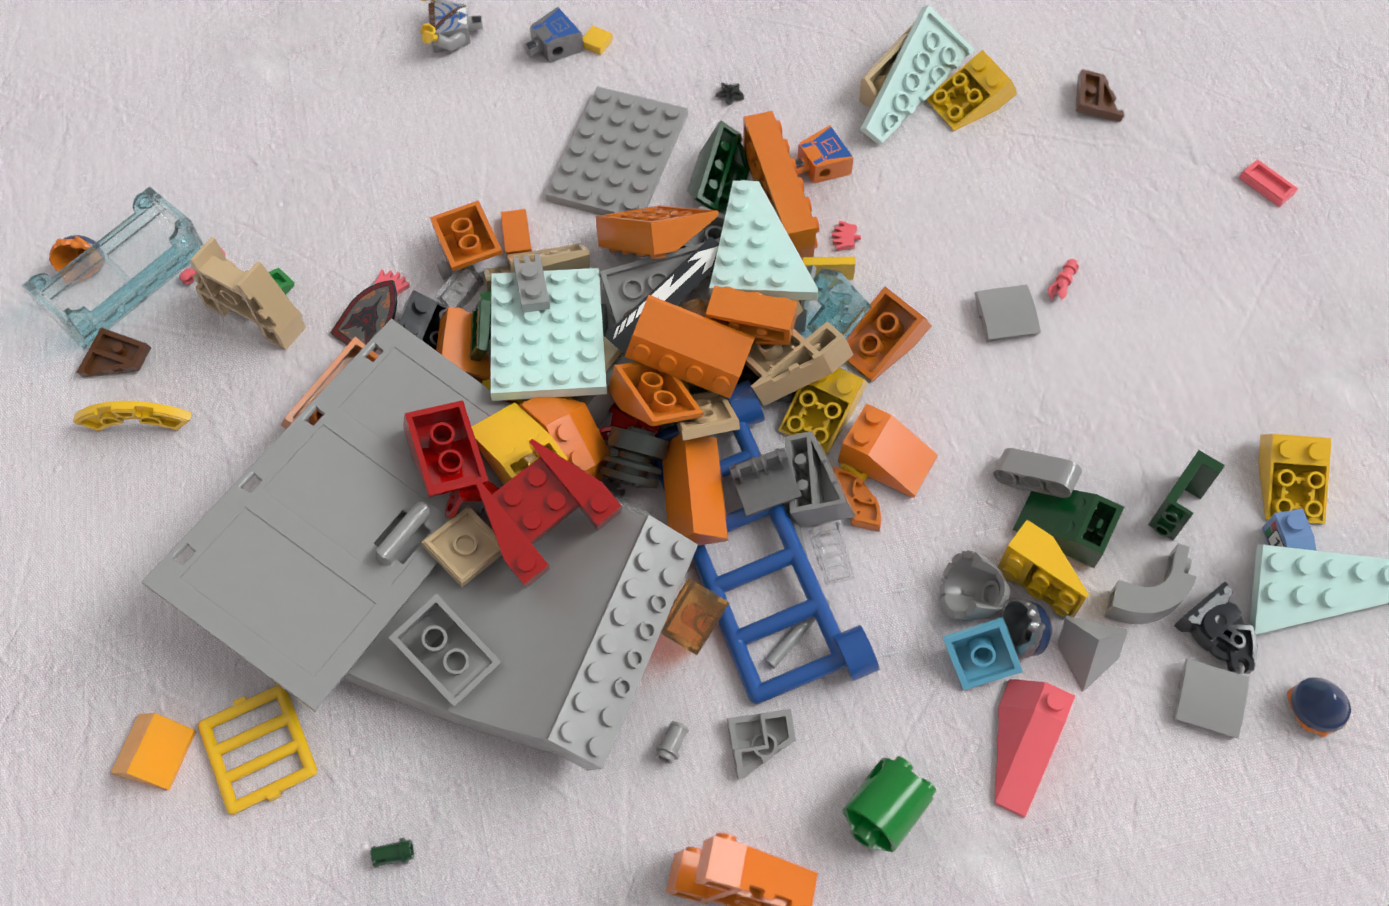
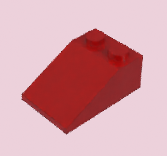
(444, 448)

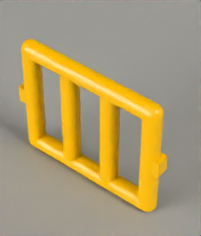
(216, 750)

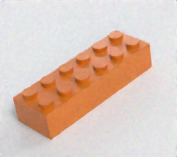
(777, 175)

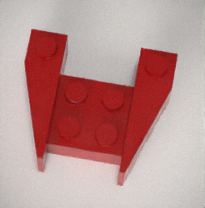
(537, 503)

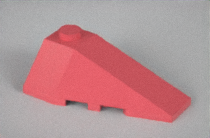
(1028, 731)

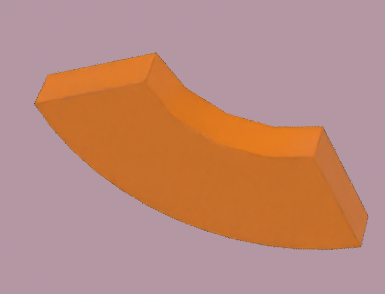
(861, 499)

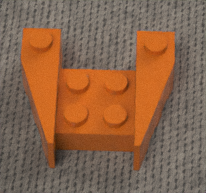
(738, 876)

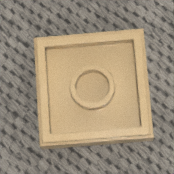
(463, 546)

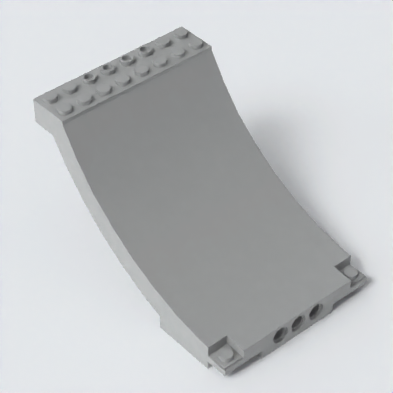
(564, 644)

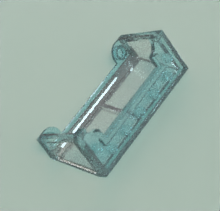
(118, 269)

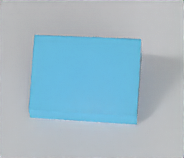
(983, 653)

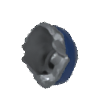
(1028, 627)

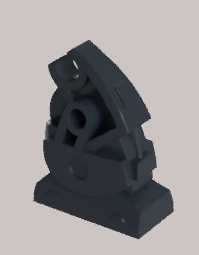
(1221, 630)

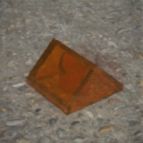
(694, 616)

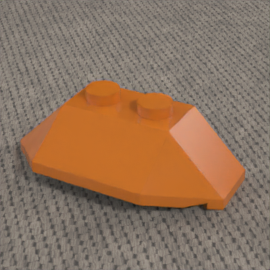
(572, 430)

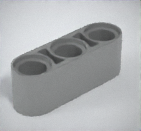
(1037, 472)

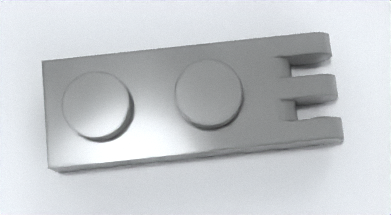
(531, 284)

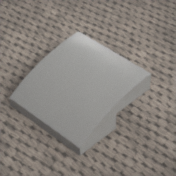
(1007, 312)
(1211, 698)

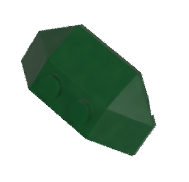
(717, 167)

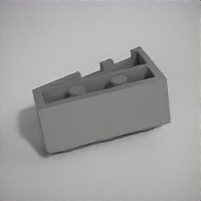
(820, 489)

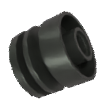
(634, 456)

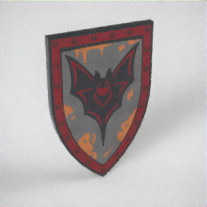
(367, 313)

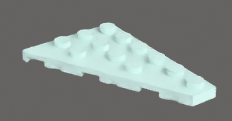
(757, 250)

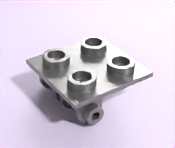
(765, 481)

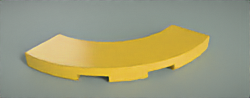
(115, 412)

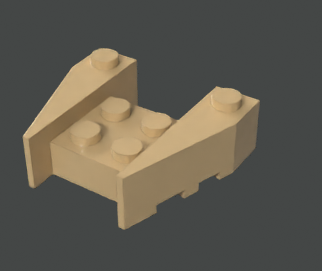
(248, 293)
(796, 365)

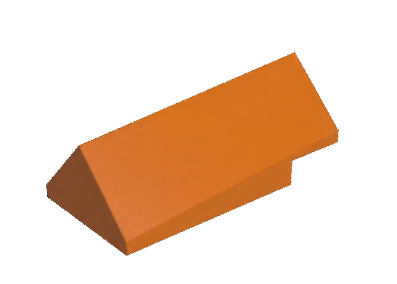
(695, 490)

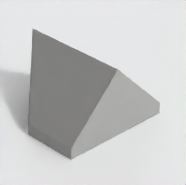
(1090, 648)

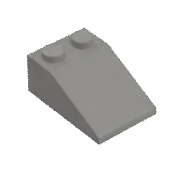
(445, 650)

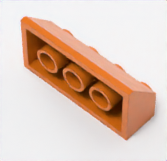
(689, 346)

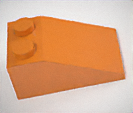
(465, 235)
(885, 334)
(651, 394)
(887, 451)

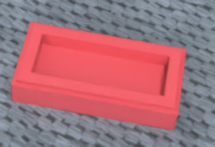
(1268, 183)

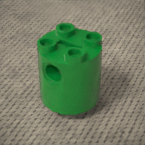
(887, 804)

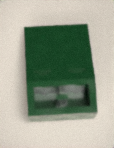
(1077, 523)

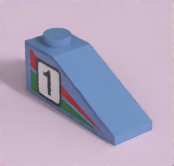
(1289, 530)

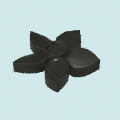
(731, 93)

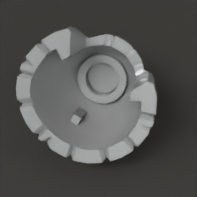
(972, 587)

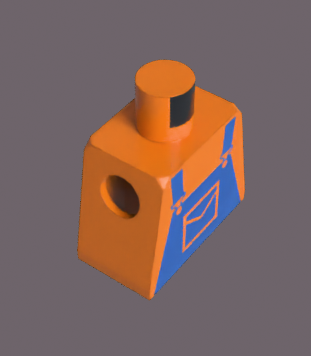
(824, 156)

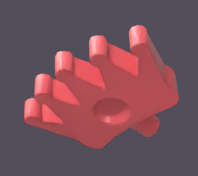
(845, 236)
(399, 283)

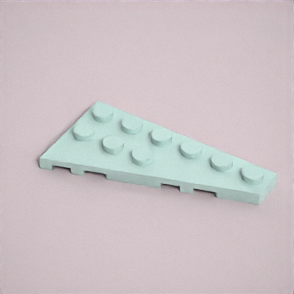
(919, 69)
(1312, 585)

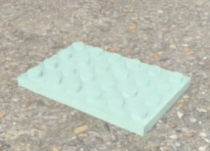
(549, 349)

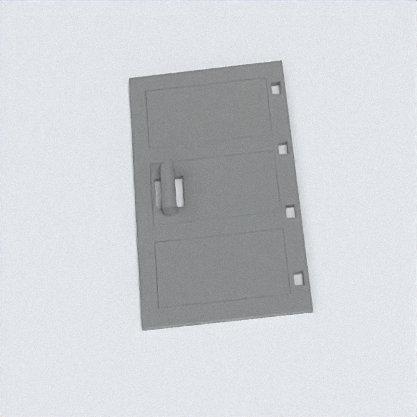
(295, 563)

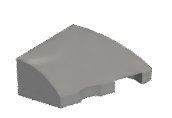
(759, 738)

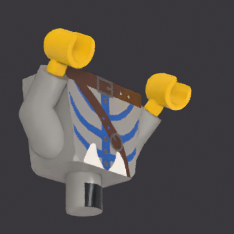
(449, 25)

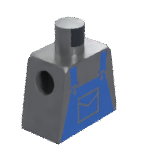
(554, 37)

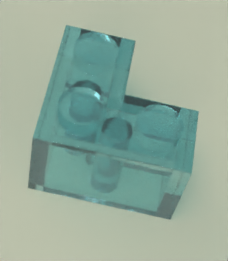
(839, 303)

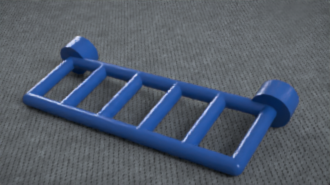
(847, 648)

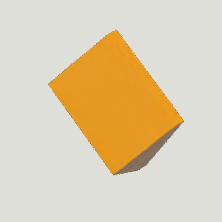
(153, 751)

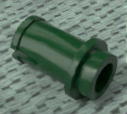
(392, 853)

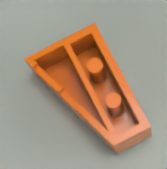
(758, 315)

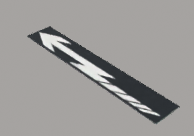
(671, 290)

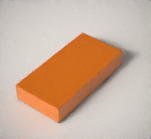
(516, 231)

